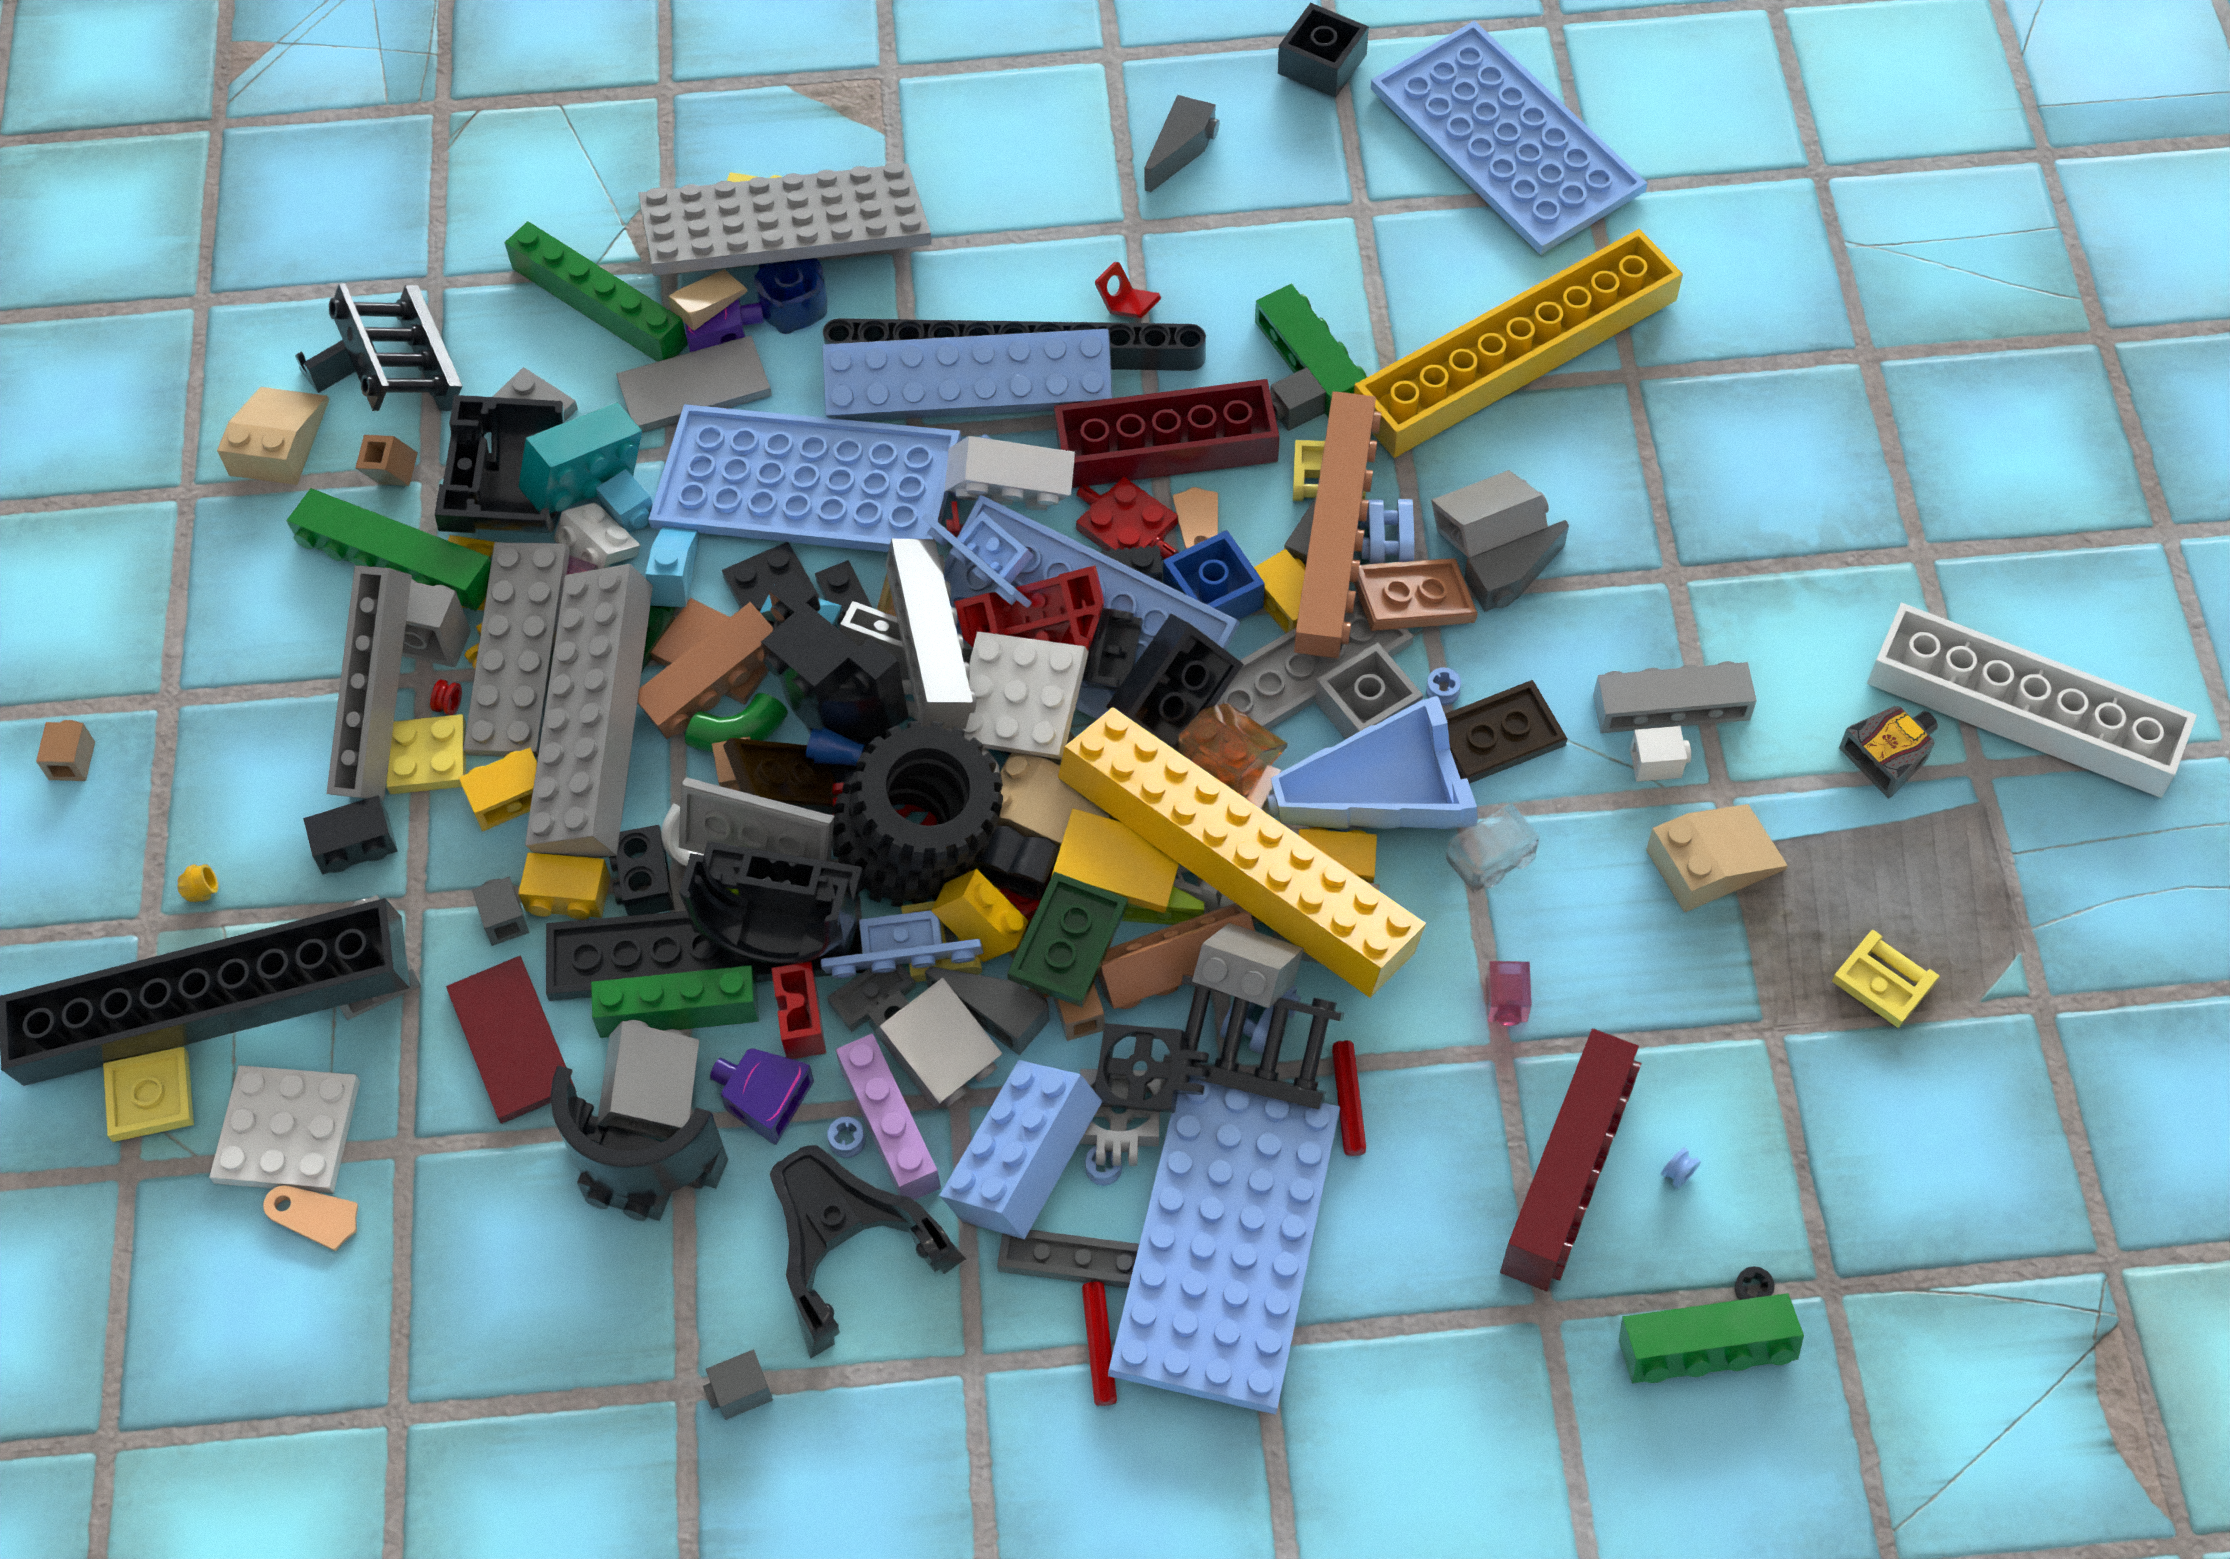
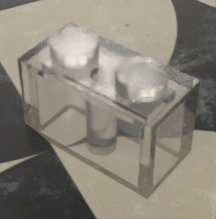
(1493, 848)

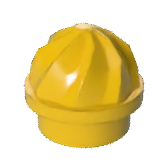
(197, 883)

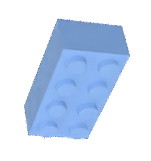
(1021, 1149)

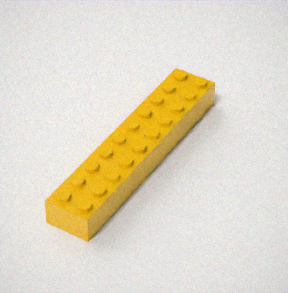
(1520, 340)
(1241, 851)

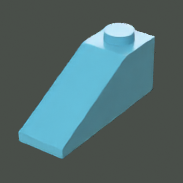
(672, 566)

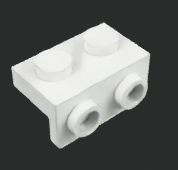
(595, 536)

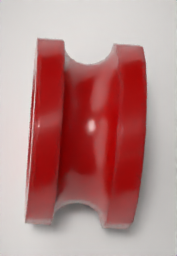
(446, 697)

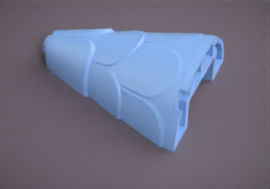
(1380, 778)

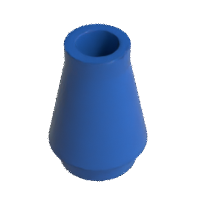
(832, 748)

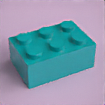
(577, 457)

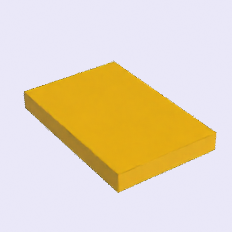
(1116, 860)

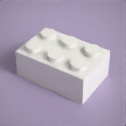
(1009, 472)

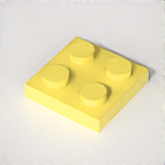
(427, 754)
(148, 1094)

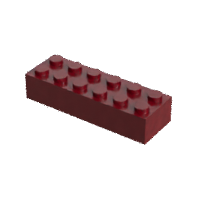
(1169, 432)
(1572, 1161)

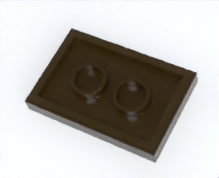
(1502, 732)
(781, 773)

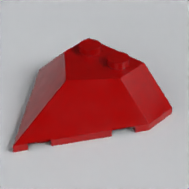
(1061, 610)

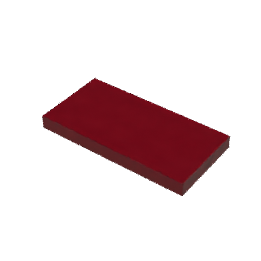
(508, 1037)

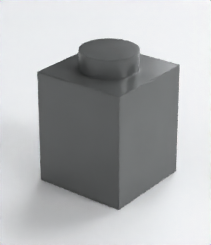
(1297, 399)
(500, 910)
(737, 1385)

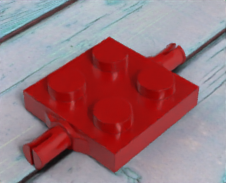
(1126, 518)

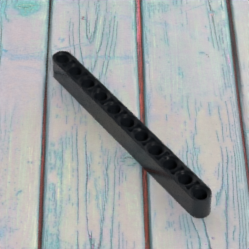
(1131, 344)

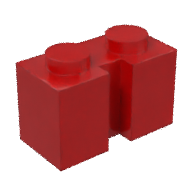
(799, 1010)

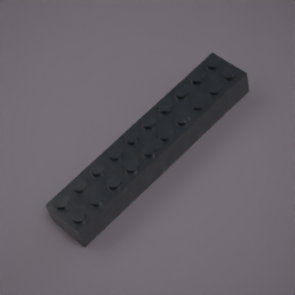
(203, 992)

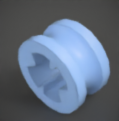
(1444, 675)
(849, 1124)
(1680, 1167)
(1101, 1178)

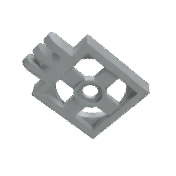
(1118, 1138)

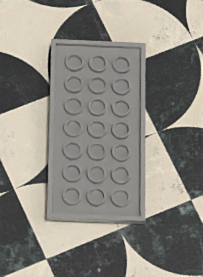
(782, 218)

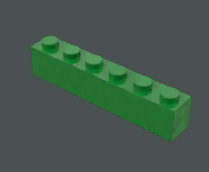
(596, 293)
(378, 541)

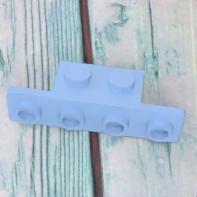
(991, 549)
(898, 941)

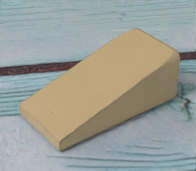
(705, 298)

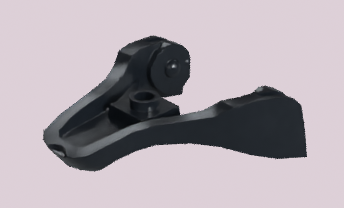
(826, 1208)

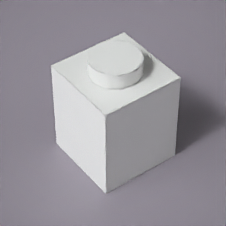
(1659, 753)

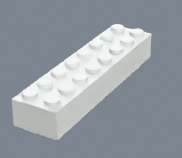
(2032, 700)

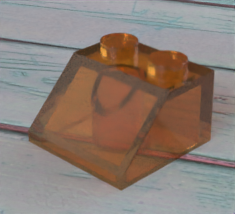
(1230, 746)

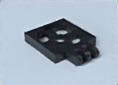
(1177, 1073)

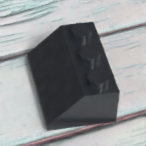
(1175, 680)

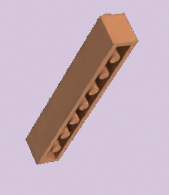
(1335, 526)

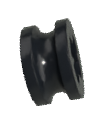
(1747, 1276)

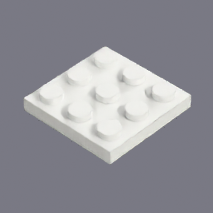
(1024, 693)
(285, 1129)

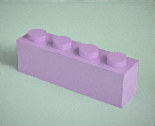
(888, 1118)

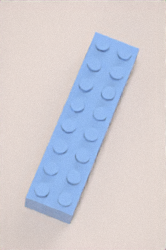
(966, 375)

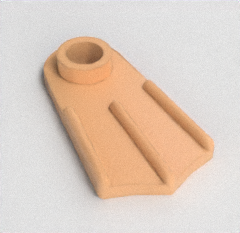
(1196, 515)
(313, 1215)

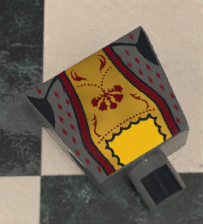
(1890, 746)

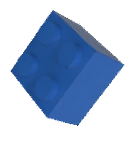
(1217, 576)

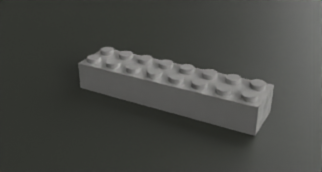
(590, 714)

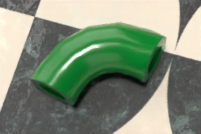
(756, 721)

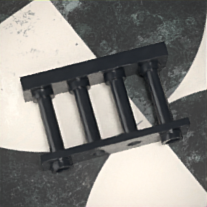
(418, 331)
(1264, 1079)

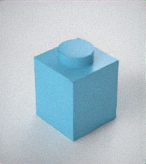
(625, 501)

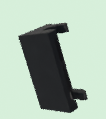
(327, 367)
(1112, 649)

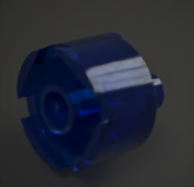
(791, 293)

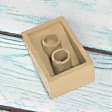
(272, 435)
(1037, 800)
(1713, 854)

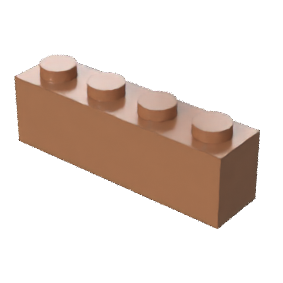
(705, 672)
(1161, 958)

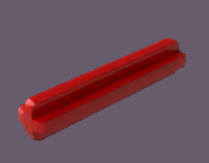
(1349, 1098)
(1099, 1343)

